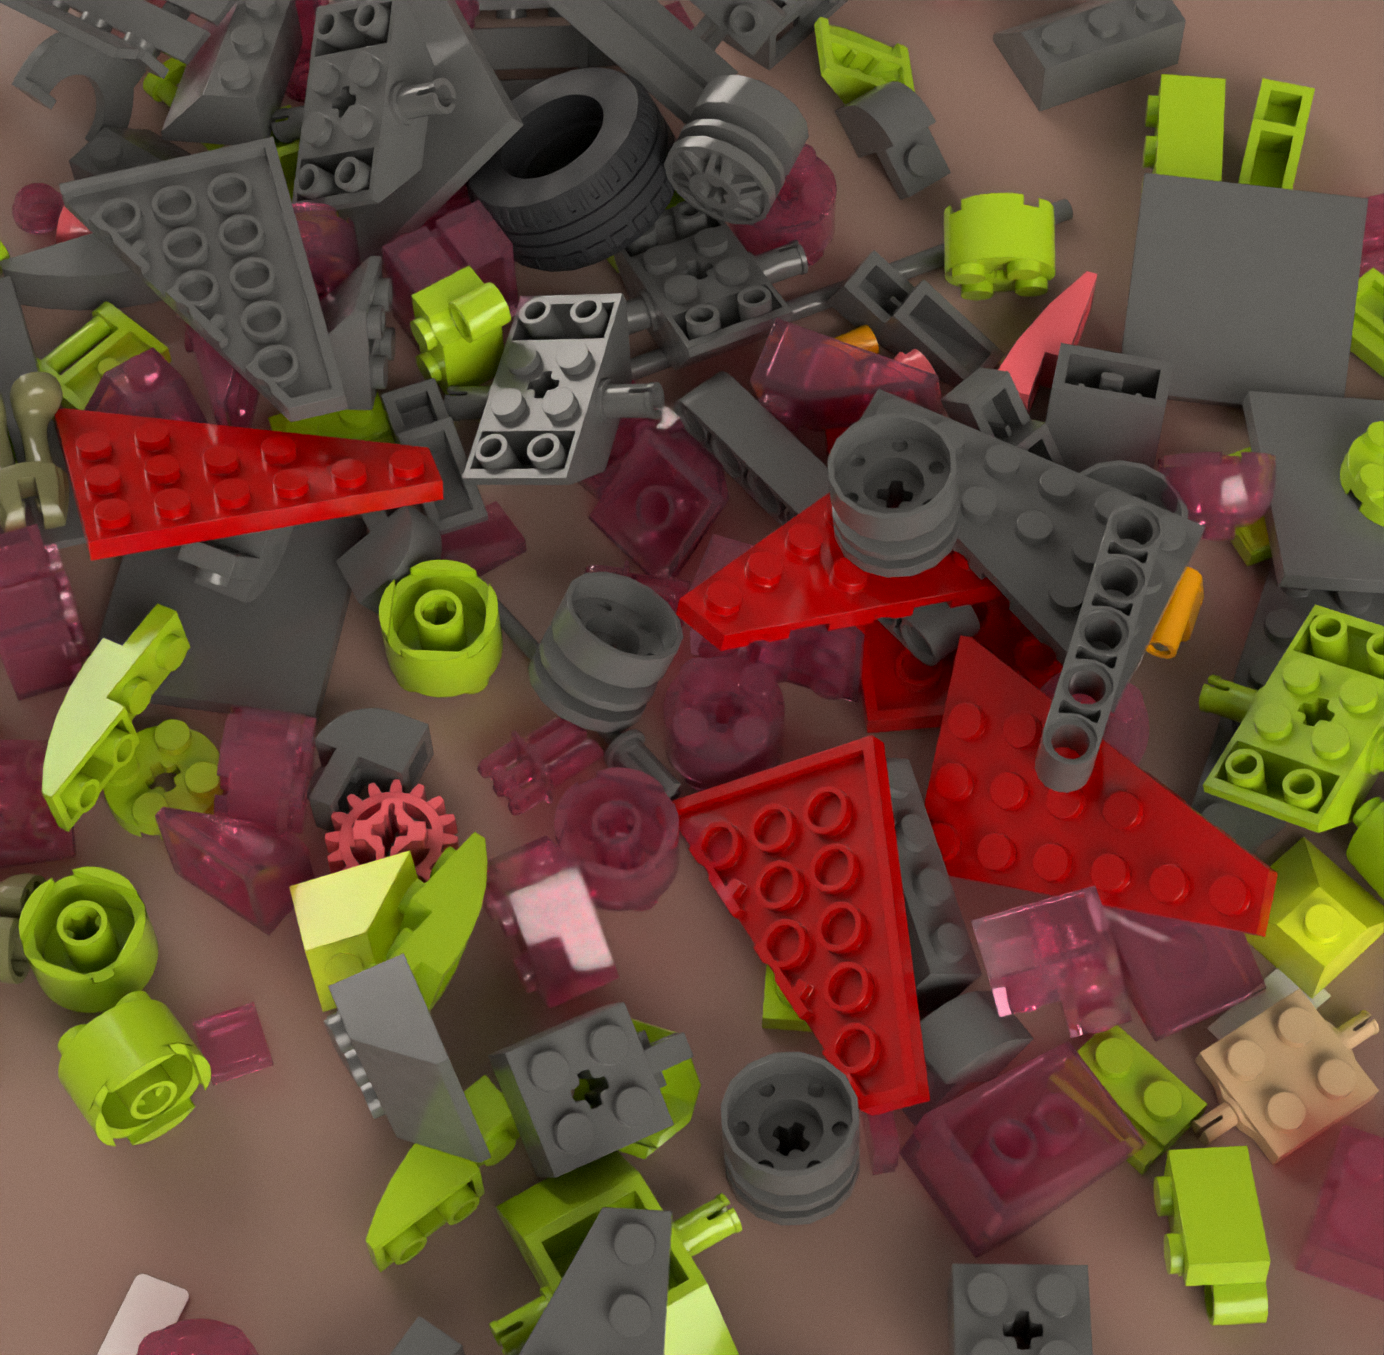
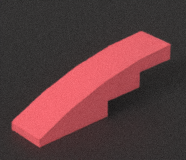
(1036, 352)

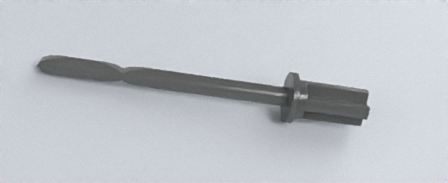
(625, 748)

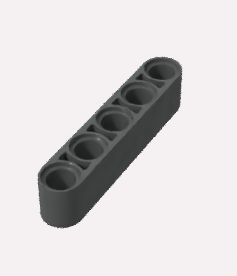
(1095, 670)

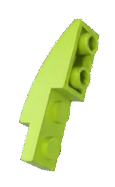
(94, 723)
(442, 917)
(438, 1186)

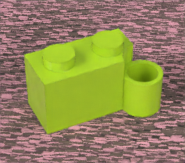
(459, 330)
(1216, 1231)

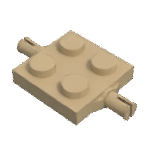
(1285, 1076)

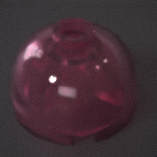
(1219, 489)

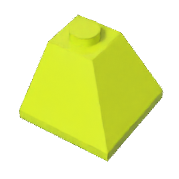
(351, 918)
(1316, 919)

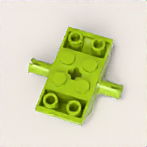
(1312, 731)
(556, 1216)

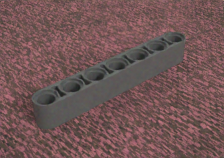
(790, 478)

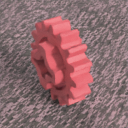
(372, 824)

